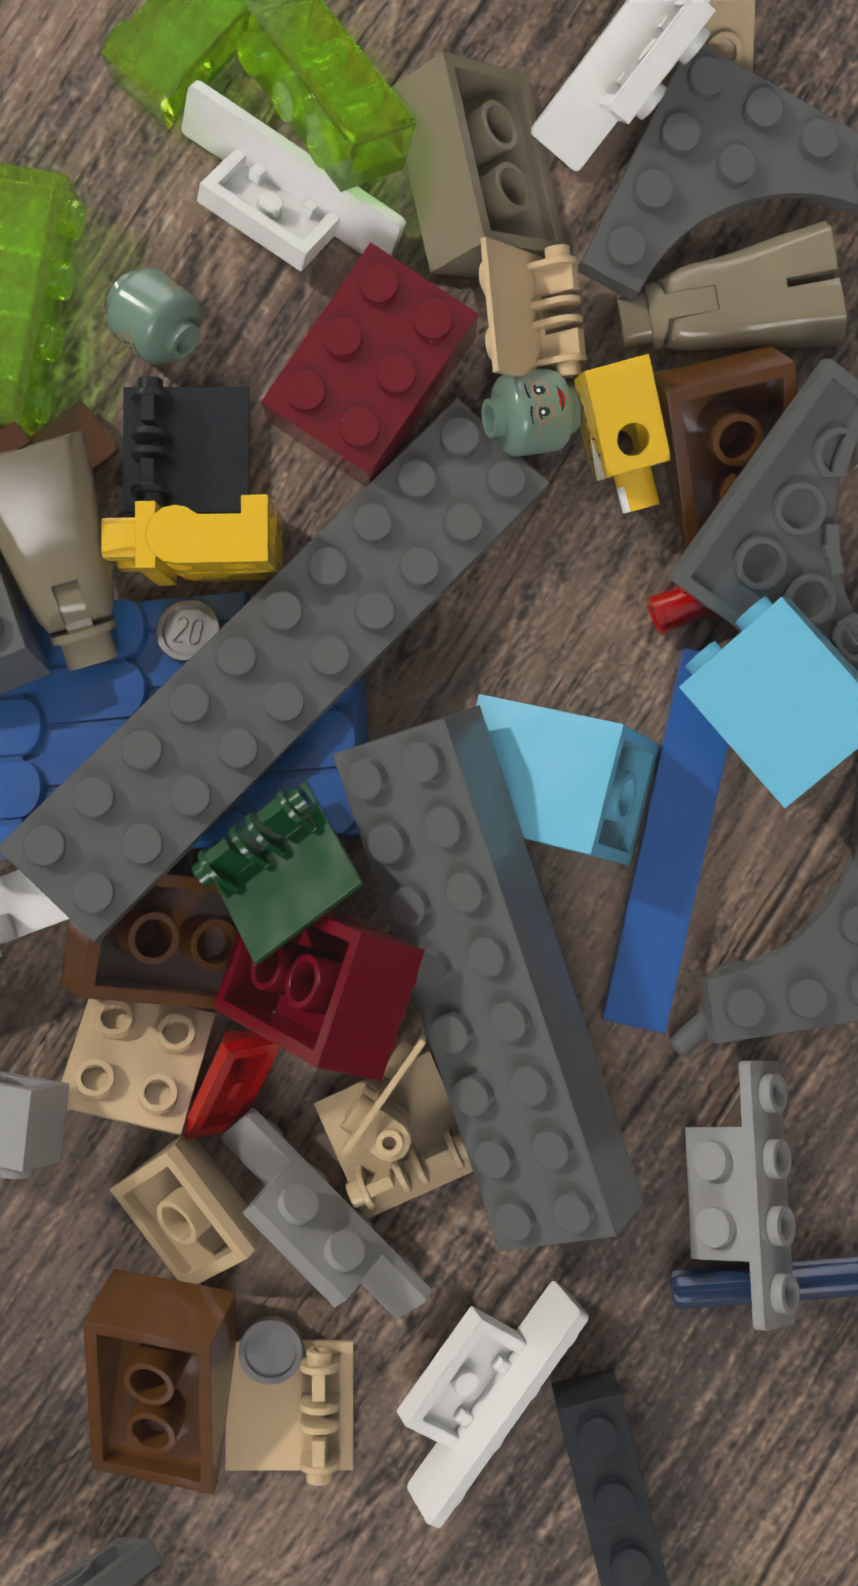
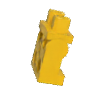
(197, 545)

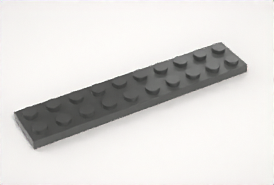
(271, 672)

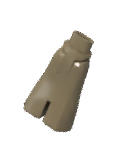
(749, 298)
(55, 545)

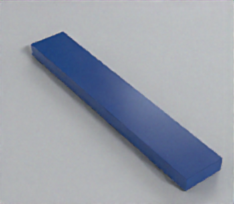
(666, 865)

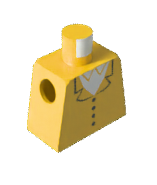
(625, 401)

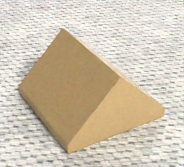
(188, 1211)

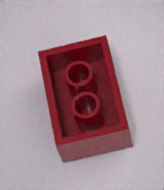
(370, 365)
(326, 994)

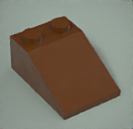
(716, 422)
(160, 952)
(159, 1378)

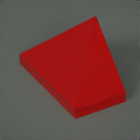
(230, 1083)

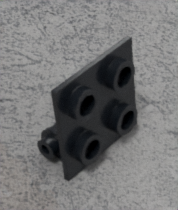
(185, 446)

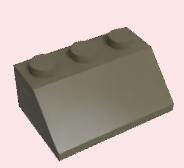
(476, 163)

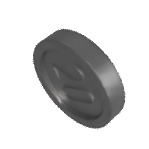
(186, 629)
(271, 1350)

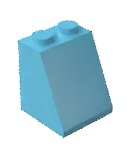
(779, 697)
(572, 776)

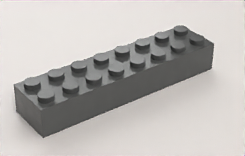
(491, 983)

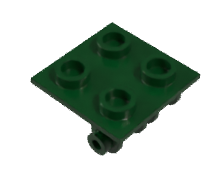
(279, 870)

